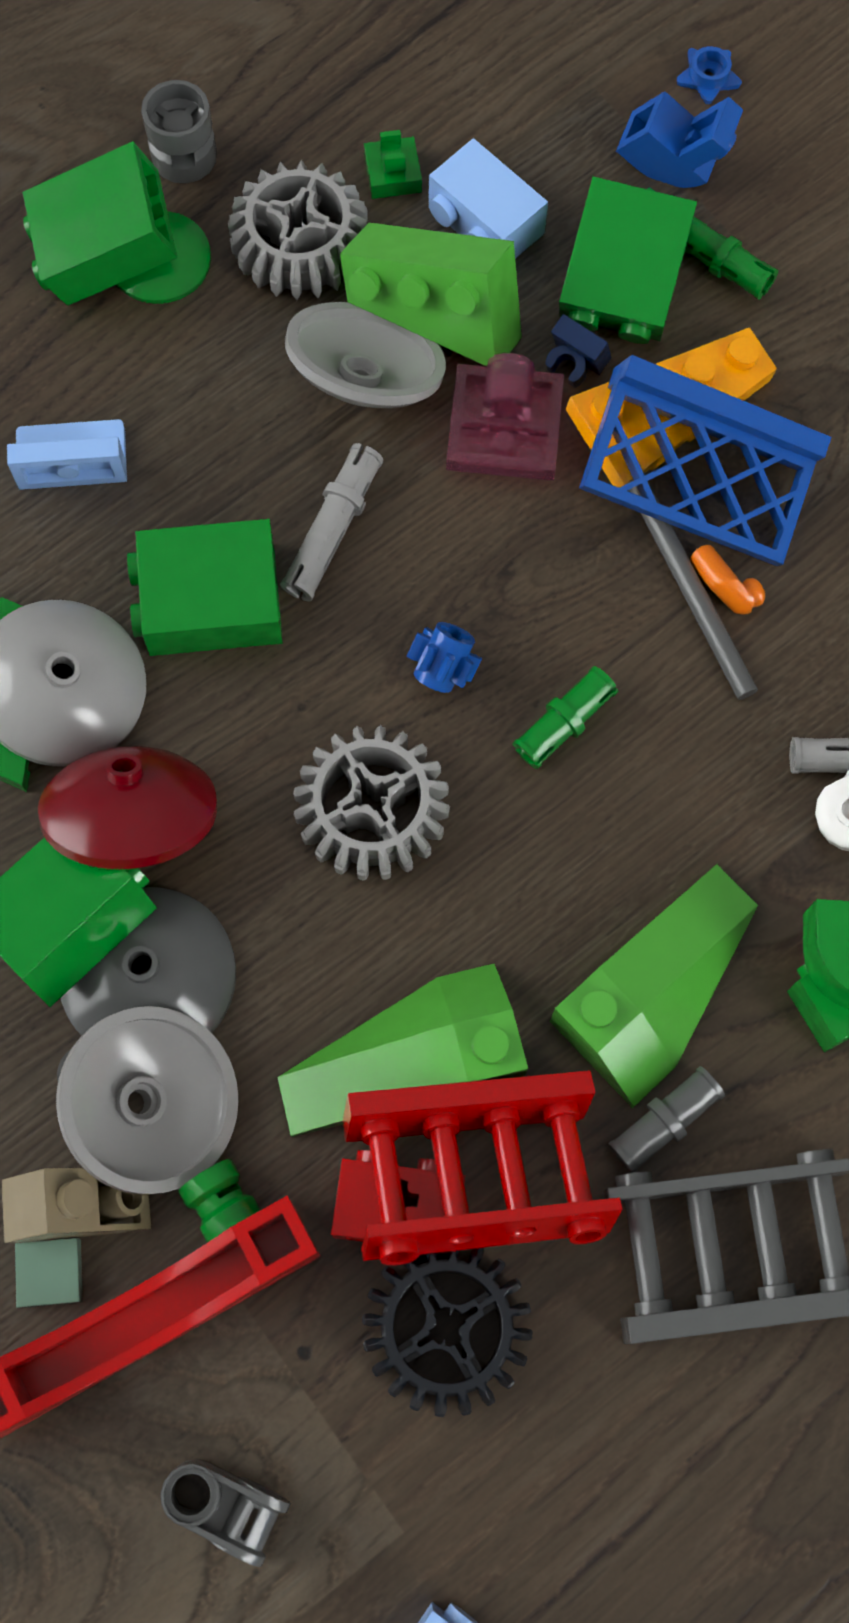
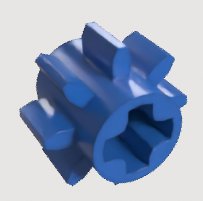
(444, 657)

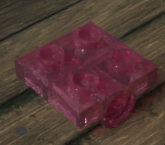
(505, 419)

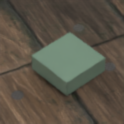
(48, 1273)

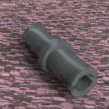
(666, 1119)

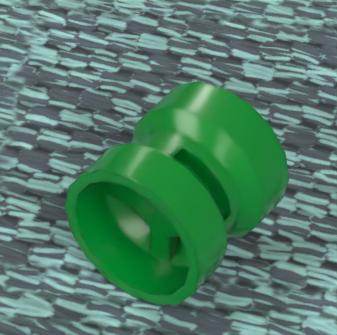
(218, 1198)

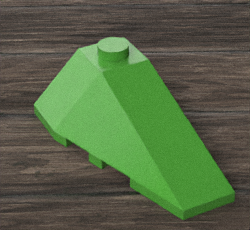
(650, 994)
(437, 1035)

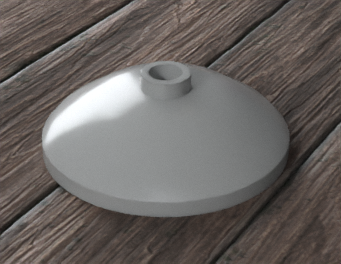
(363, 356)
(72, 717)
(185, 1094)

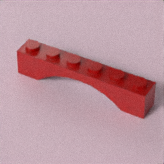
(153, 1313)

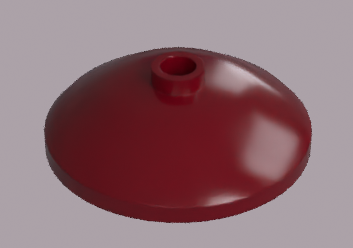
(127, 808)

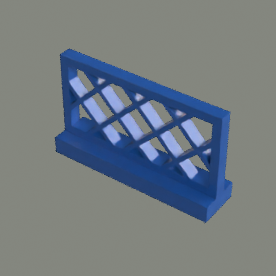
(722, 417)

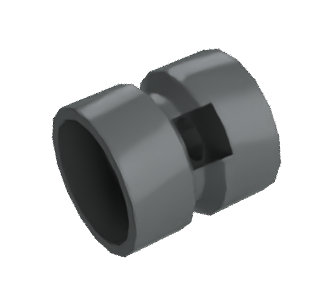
(179, 131)

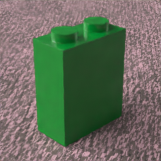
(98, 224)
(626, 260)
(205, 587)
(65, 917)

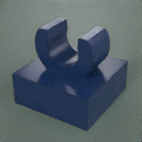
(580, 346)

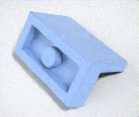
(68, 454)

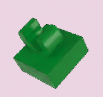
(392, 165)

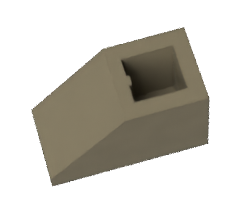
(67, 1206)

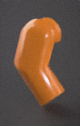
(717, 575)

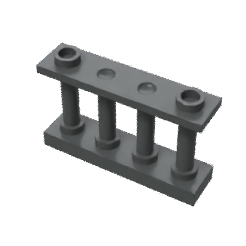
(716, 1306)

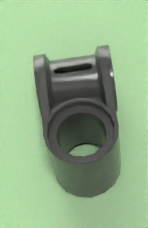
(227, 1510)

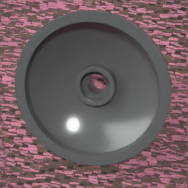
(189, 969)

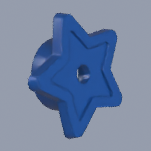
(709, 60)

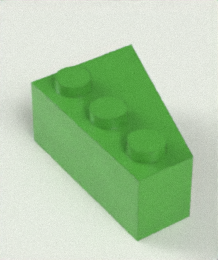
(437, 286)

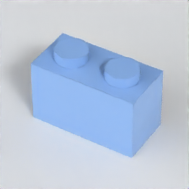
(486, 198)

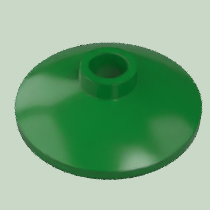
(180, 276)

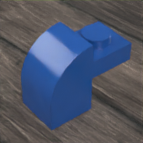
(676, 146)

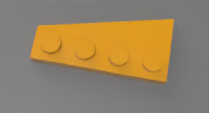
(729, 364)

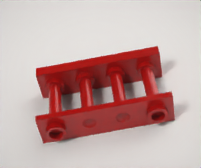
(500, 1109)

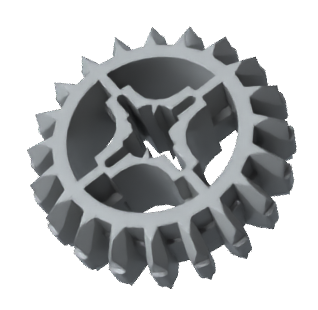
(288, 213)
(389, 789)

